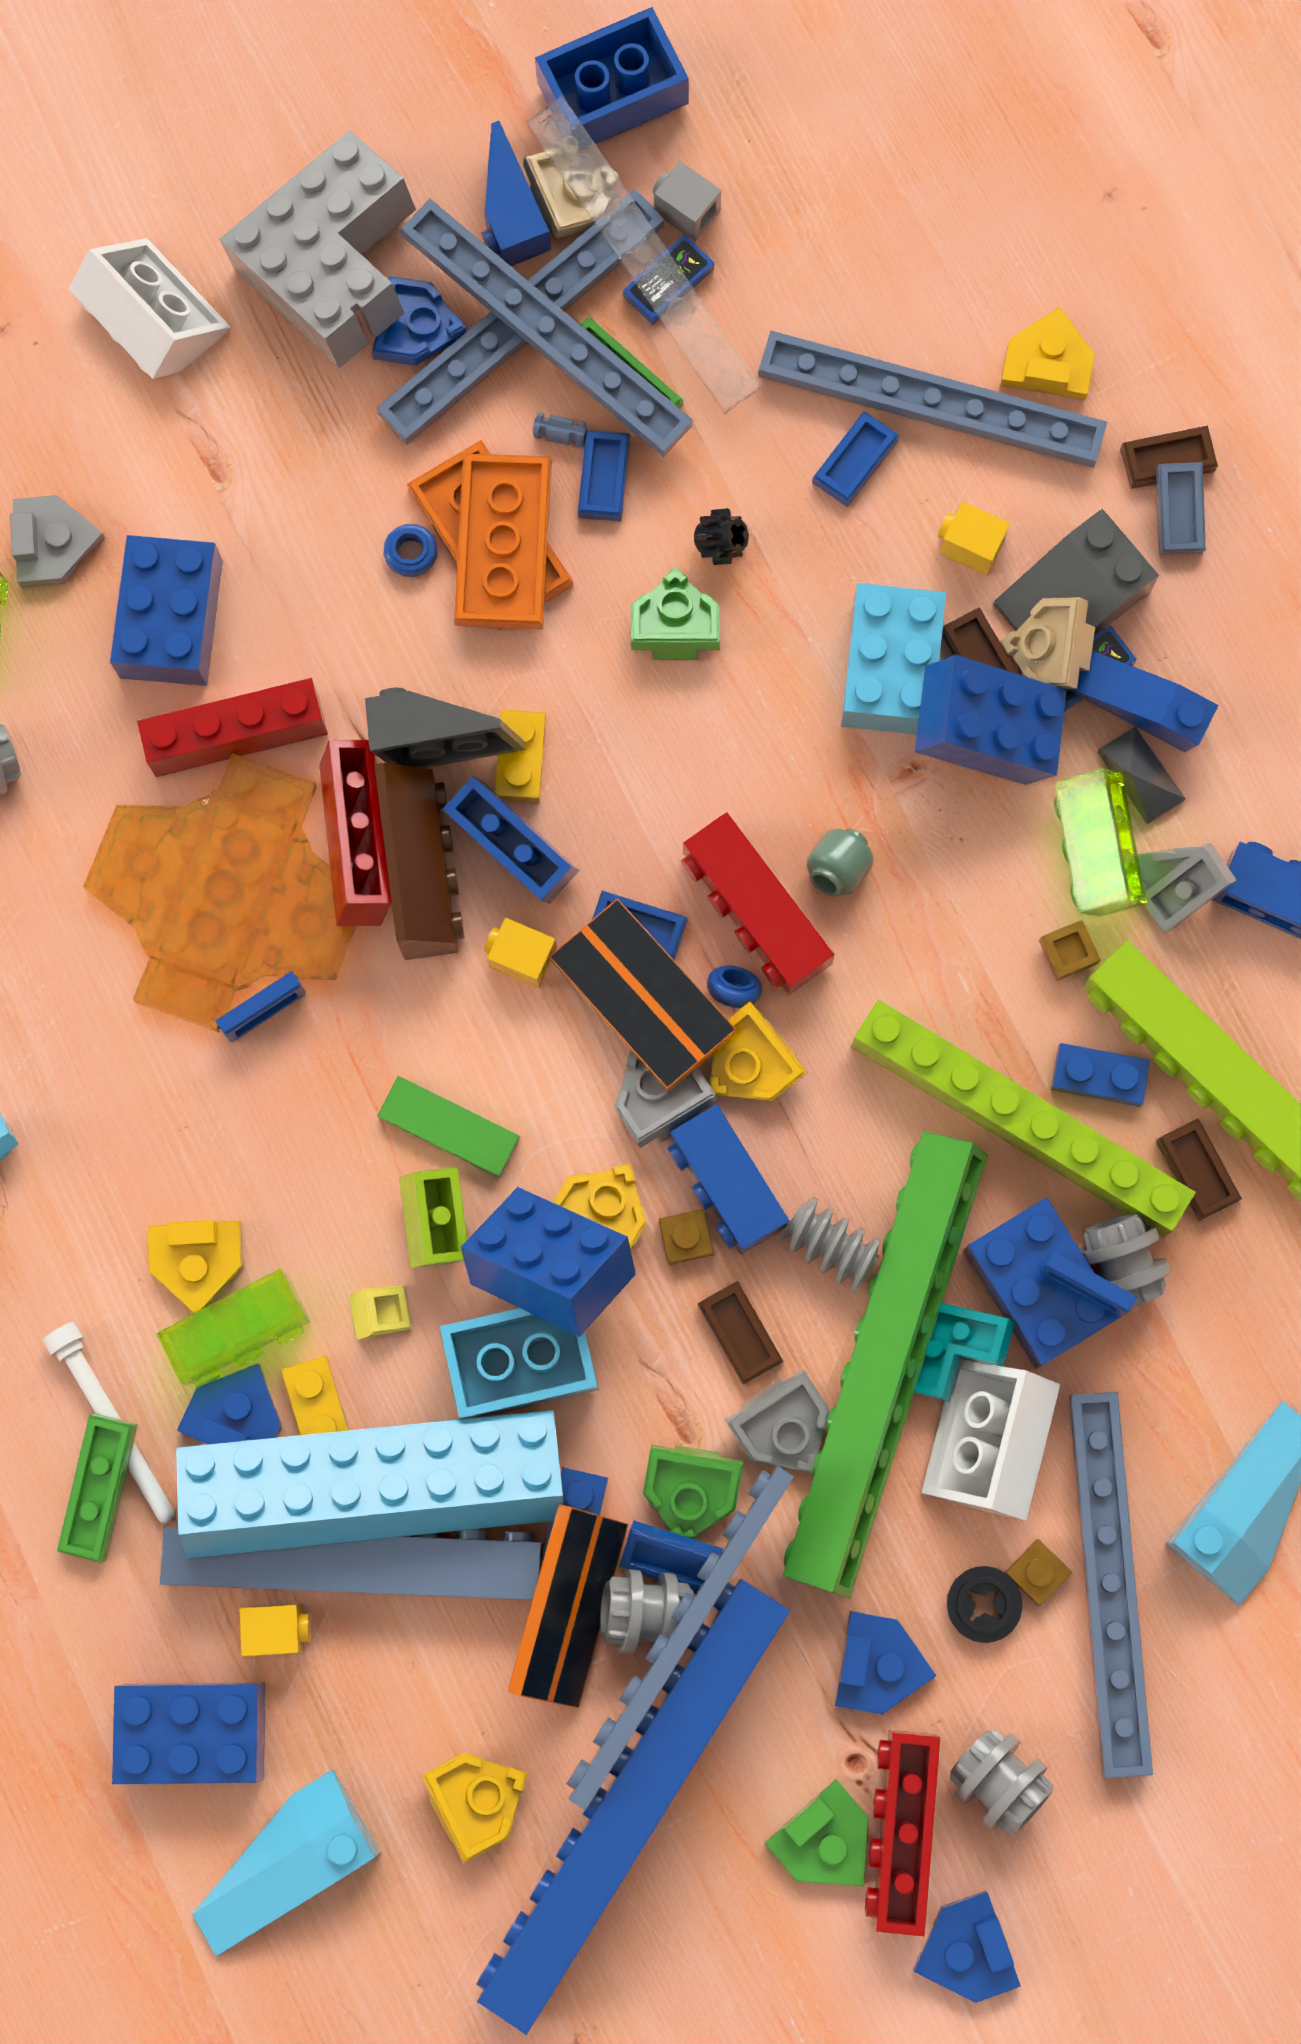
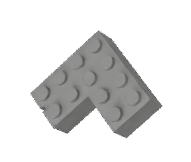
(309, 245)

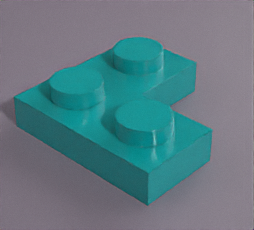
(965, 1335)

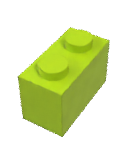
(433, 1216)

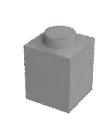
(686, 200)

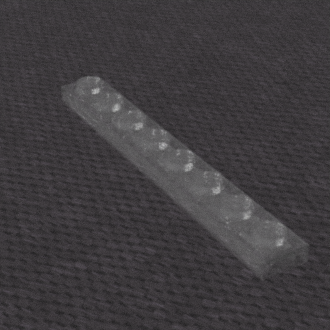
(643, 254)

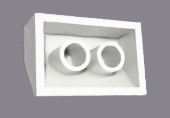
(147, 306)
(991, 1439)

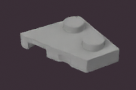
(1182, 882)

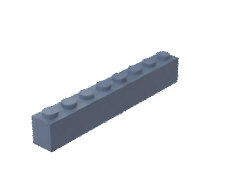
(380, 1566)

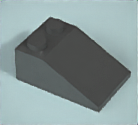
(1090, 564)
(431, 732)

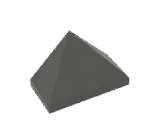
(1143, 775)

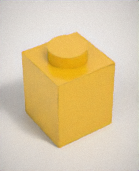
(973, 537)
(520, 952)
(274, 1630)

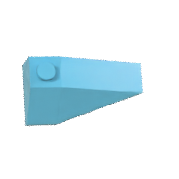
(1244, 1513)
(295, 1856)

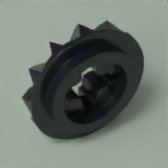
(1006, 1602)

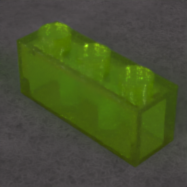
(1099, 843)
(234, 1329)

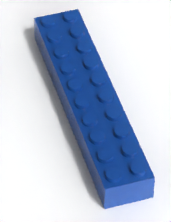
(631, 1808)

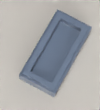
(1180, 508)

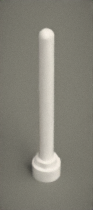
(67, 1346)

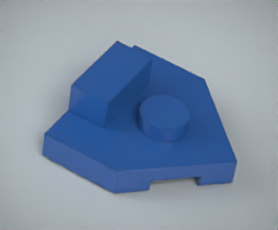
(424, 327)
(232, 1409)
(879, 1665)
(968, 1950)

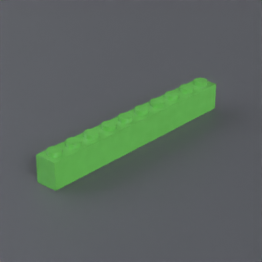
(885, 1364)

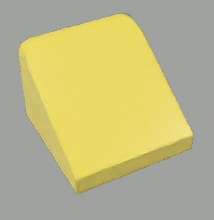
(380, 1312)

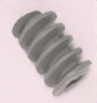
(831, 1243)

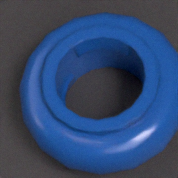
(406, 533)
(734, 986)

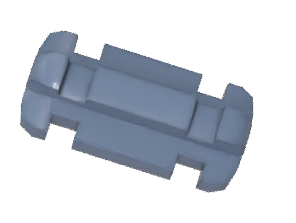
(559, 430)

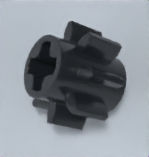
(721, 536)

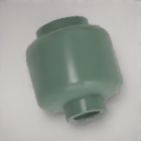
(839, 862)

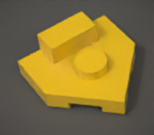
(1049, 358)
(755, 1060)
(607, 1199)
(195, 1258)
(474, 1801)

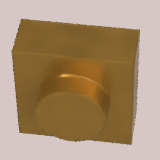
(1069, 950)
(686, 1236)
(1038, 1572)

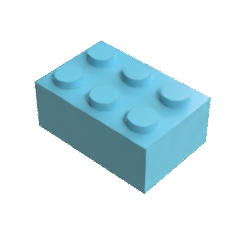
(889, 646)
(514, 1363)

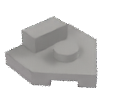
(49, 540)
(652, 1110)
(782, 1424)

